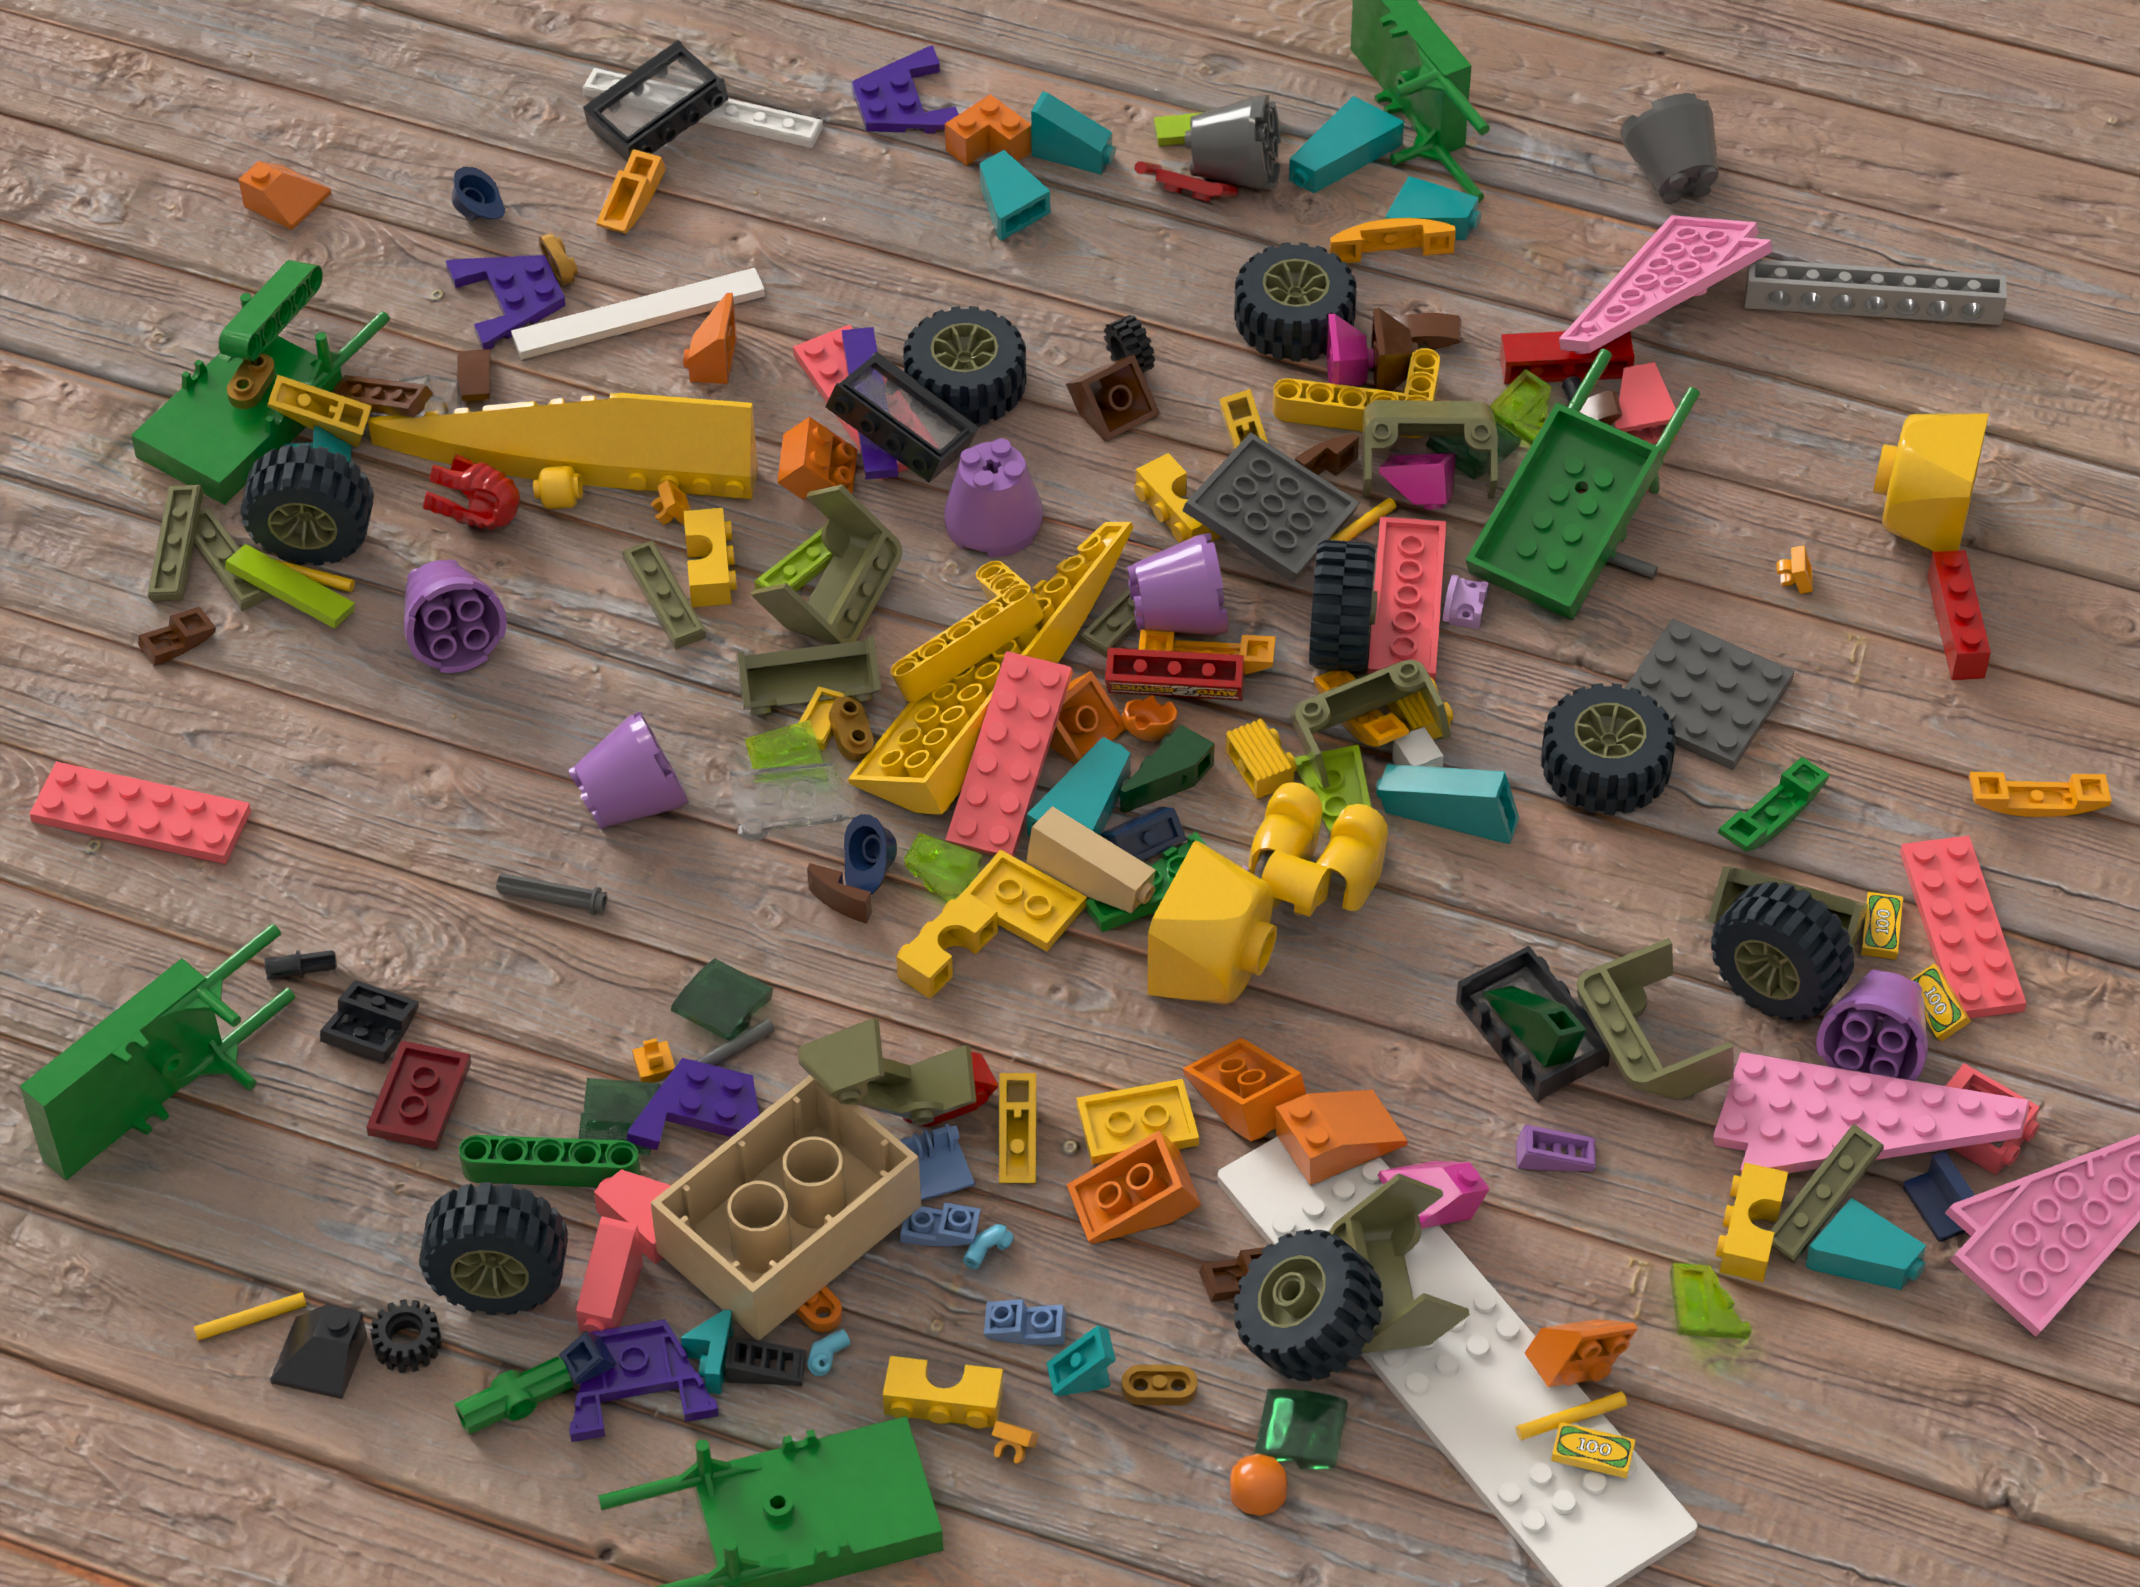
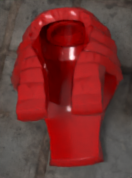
(490, 494)

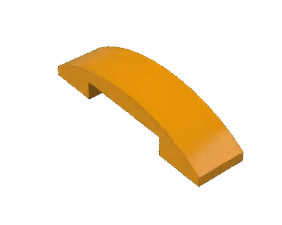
(1393, 234)
(1257, 650)
(1370, 728)
(2040, 799)

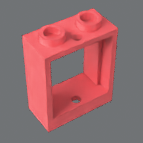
(1987, 1154)

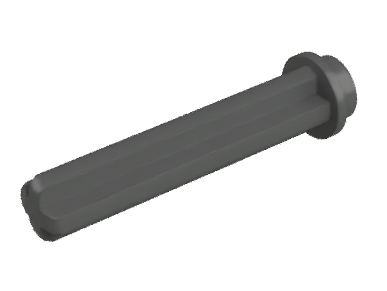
(551, 892)

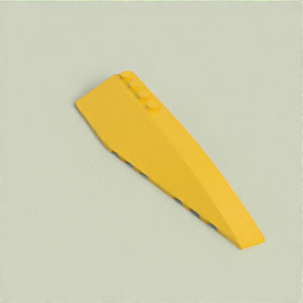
(610, 441)
(932, 741)

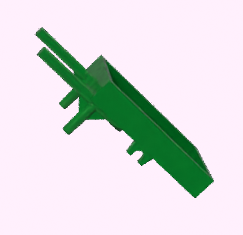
(1420, 78)
(215, 444)
(1545, 534)
(140, 1059)
(843, 1500)

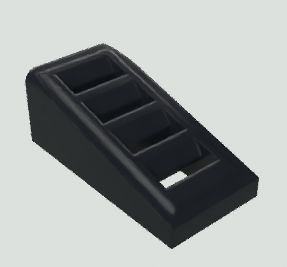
(754, 1349)

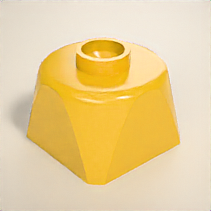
(1931, 478)
(1210, 930)

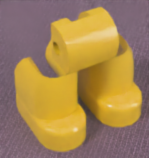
(1292, 832)

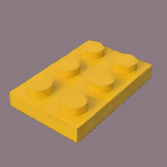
(1027, 899)
(1129, 1115)

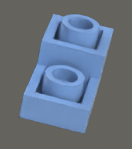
(946, 1227)
(1018, 1324)

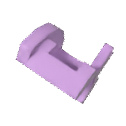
(1465, 602)

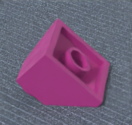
(1347, 353)
(1422, 477)
(1460, 1184)

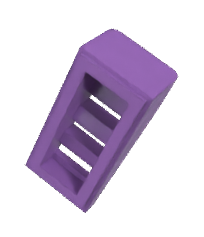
(1540, 1159)

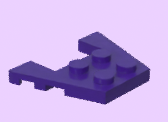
(890, 99)
(521, 286)
(697, 1098)
(646, 1363)

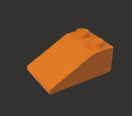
(1245, 1086)
(1336, 1132)
(1134, 1191)

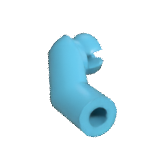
(983, 1241)
(823, 1350)

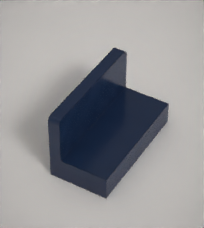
(1148, 833)
(1936, 1192)

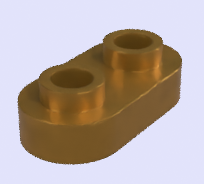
(561, 265)
(255, 378)
(851, 725)
(1159, 1384)

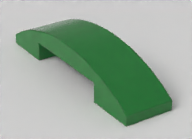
(1777, 808)

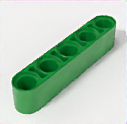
(270, 310)
(532, 1157)

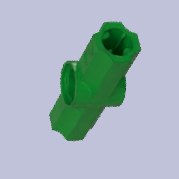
(513, 1395)

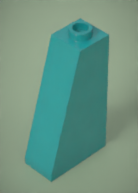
(1345, 144)
(1089, 788)
(1451, 799)

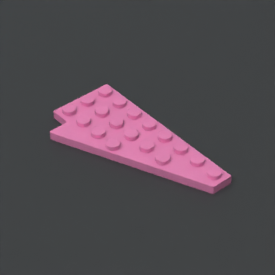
(1667, 270)
(1797, 1113)
(2049, 1230)

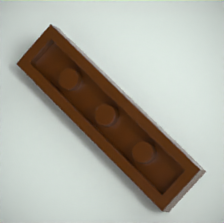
(385, 395)

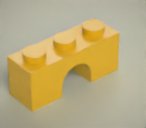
(1162, 487)
(709, 577)
(962, 923)
(1758, 1197)
(970, 1402)

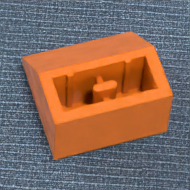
(815, 459)
(1579, 1350)

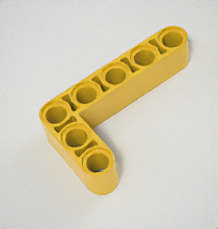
(1344, 405)
(1006, 616)

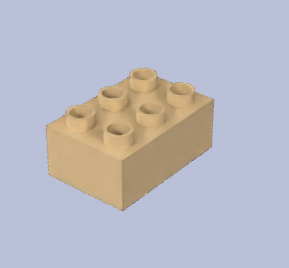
(786, 1206)

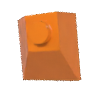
(280, 193)
(713, 345)
(1085, 718)

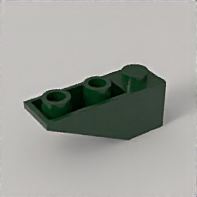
(1173, 768)
(1540, 1023)

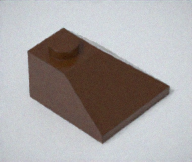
(1391, 350)
(1113, 397)

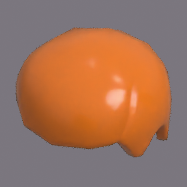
(1149, 719)
(1258, 1484)

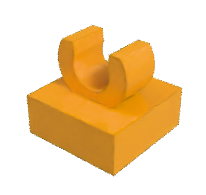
(670, 503)
(1797, 570)
(653, 1061)
(1014, 1436)

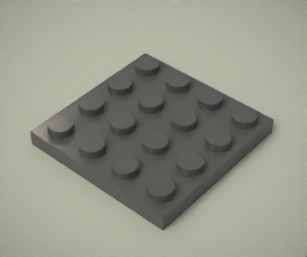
(1270, 506)
(1710, 690)

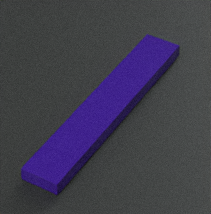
(858, 348)

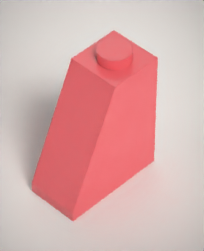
(1644, 403)
(628, 1199)
(609, 1276)

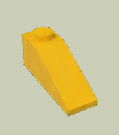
(320, 408)
(1241, 417)
(1017, 1127)

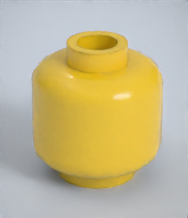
(558, 487)

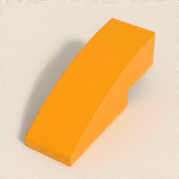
(631, 191)

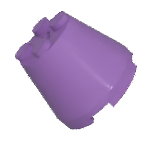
(993, 501)
(1180, 589)
(451, 617)
(627, 776)
(1877, 1028)

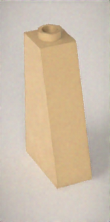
(1088, 862)

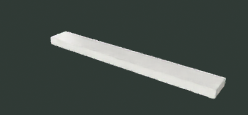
(735, 115)
(635, 314)

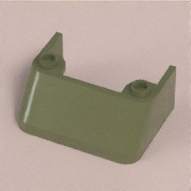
(1393, 418)
(853, 580)
(795, 674)
(1362, 697)
(1736, 880)
(1615, 996)
(854, 1072)
(1383, 1232)

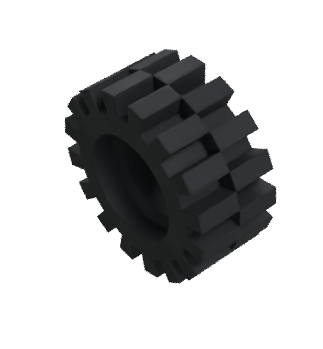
(1128, 338)
(401, 1318)

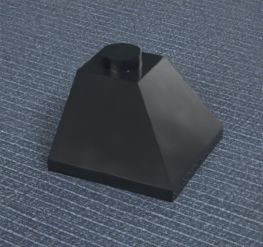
(321, 1351)

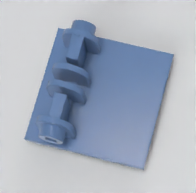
(940, 1161)

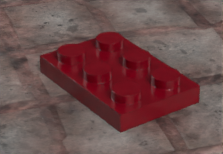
(418, 1095)

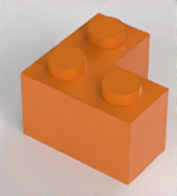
(987, 128)

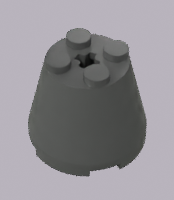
(1237, 143)
(1674, 146)

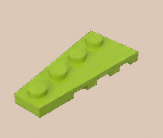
(1345, 778)

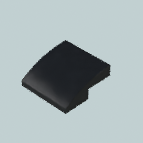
(369, 1021)

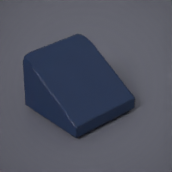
(587, 1357)

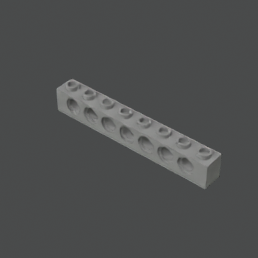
(1876, 291)

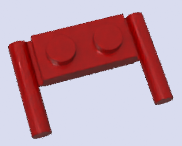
(1176, 181)

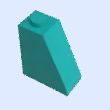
(1069, 136)
(1012, 194)
(1437, 203)
(1866, 1249)

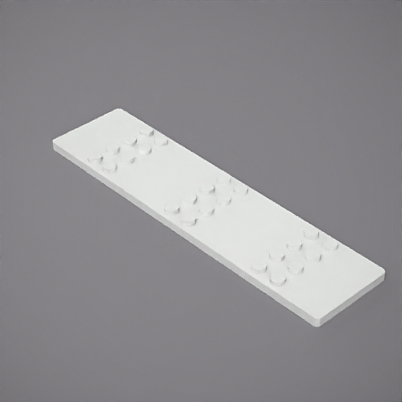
(1478, 1387)

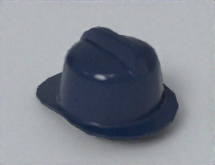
(476, 195)
(868, 852)

